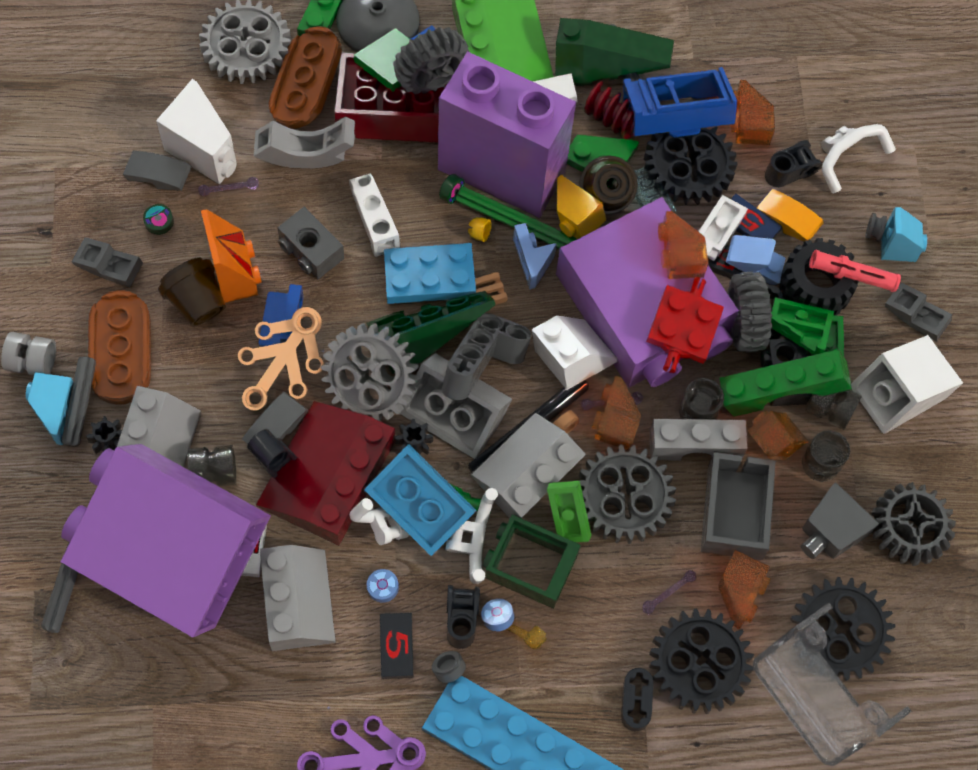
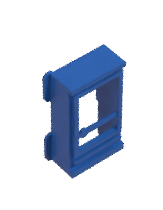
(680, 118)

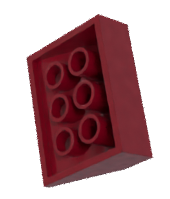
(380, 111)
(335, 463)

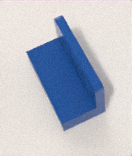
(280, 308)

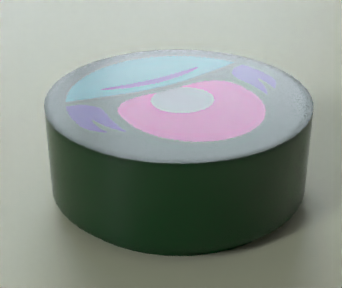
(450, 188)
(158, 219)

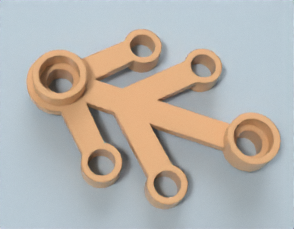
(284, 354)

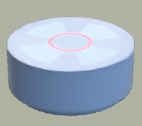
(382, 585)
(497, 614)

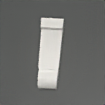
(374, 214)

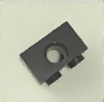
(305, 228)

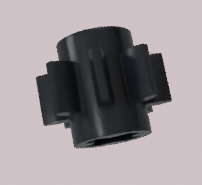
(414, 430)
(99, 434)

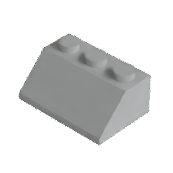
(461, 423)
(160, 424)
(527, 464)
(296, 597)

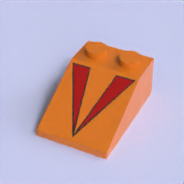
(231, 258)

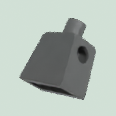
(836, 524)

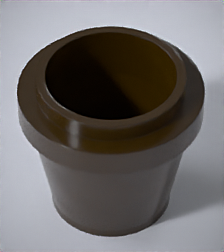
(596, 175)
(193, 291)

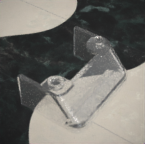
(816, 696)

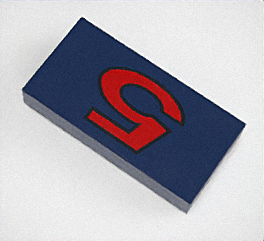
(756, 222)

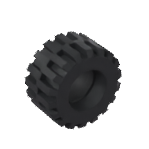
(801, 290)

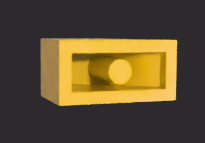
(577, 209)

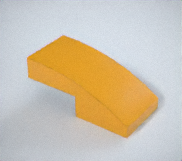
(792, 215)

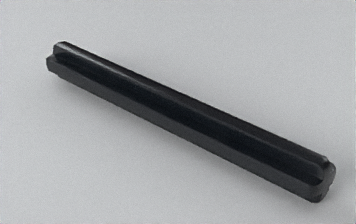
(548, 410)

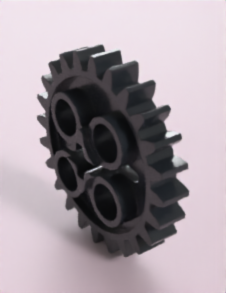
(715, 158)
(866, 613)
(683, 682)

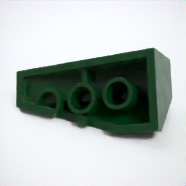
(606, 51)
(434, 324)

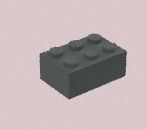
(738, 506)

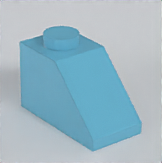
(903, 237)
(50, 400)

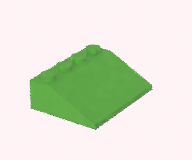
(505, 35)

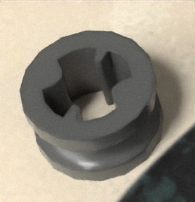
(876, 227)

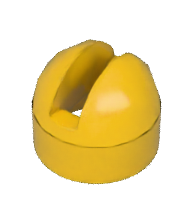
(480, 228)

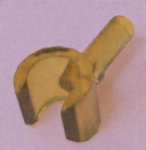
(533, 638)

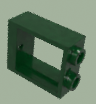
(543, 537)

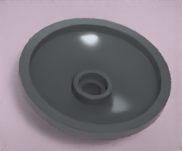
(362, 25)

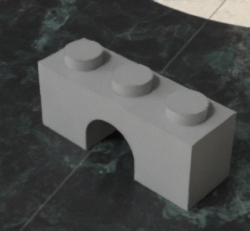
(677, 437)

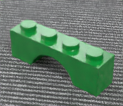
(814, 374)

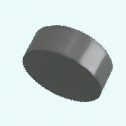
(448, 666)

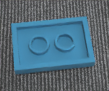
(429, 273)
(420, 500)

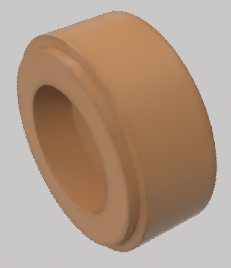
(567, 421)

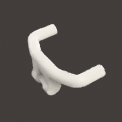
(843, 140)
(377, 518)
(478, 529)

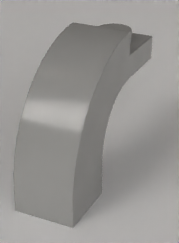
(304, 148)

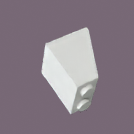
(197, 134)
(905, 383)

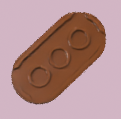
(305, 77)
(120, 345)

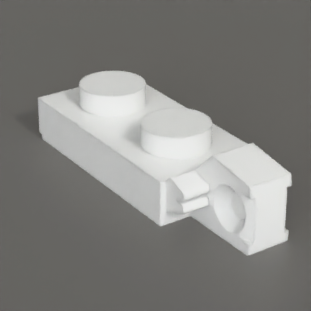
(721, 225)

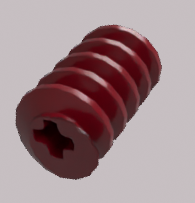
(610, 110)

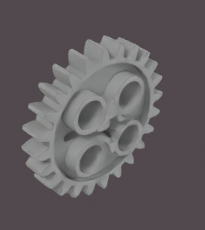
(245, 41)
(384, 351)

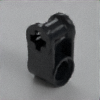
(796, 162)
(270, 451)
(462, 610)

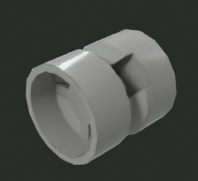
(23, 353)

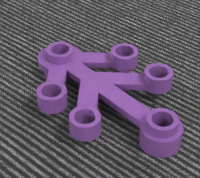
(368, 757)

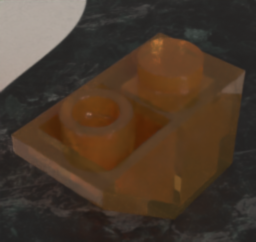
(753, 116)
(684, 248)
(619, 417)
(741, 584)

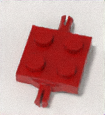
(684, 324)

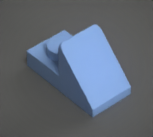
(756, 255)
(533, 259)

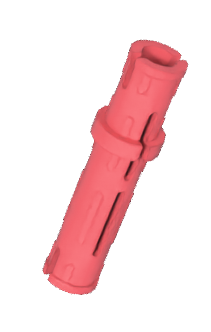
(843, 267)

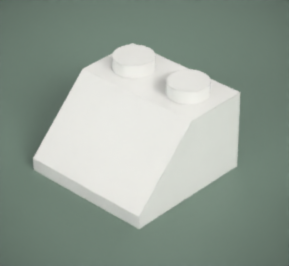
(571, 349)

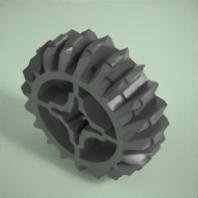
(429, 60)
(753, 321)
(935, 521)

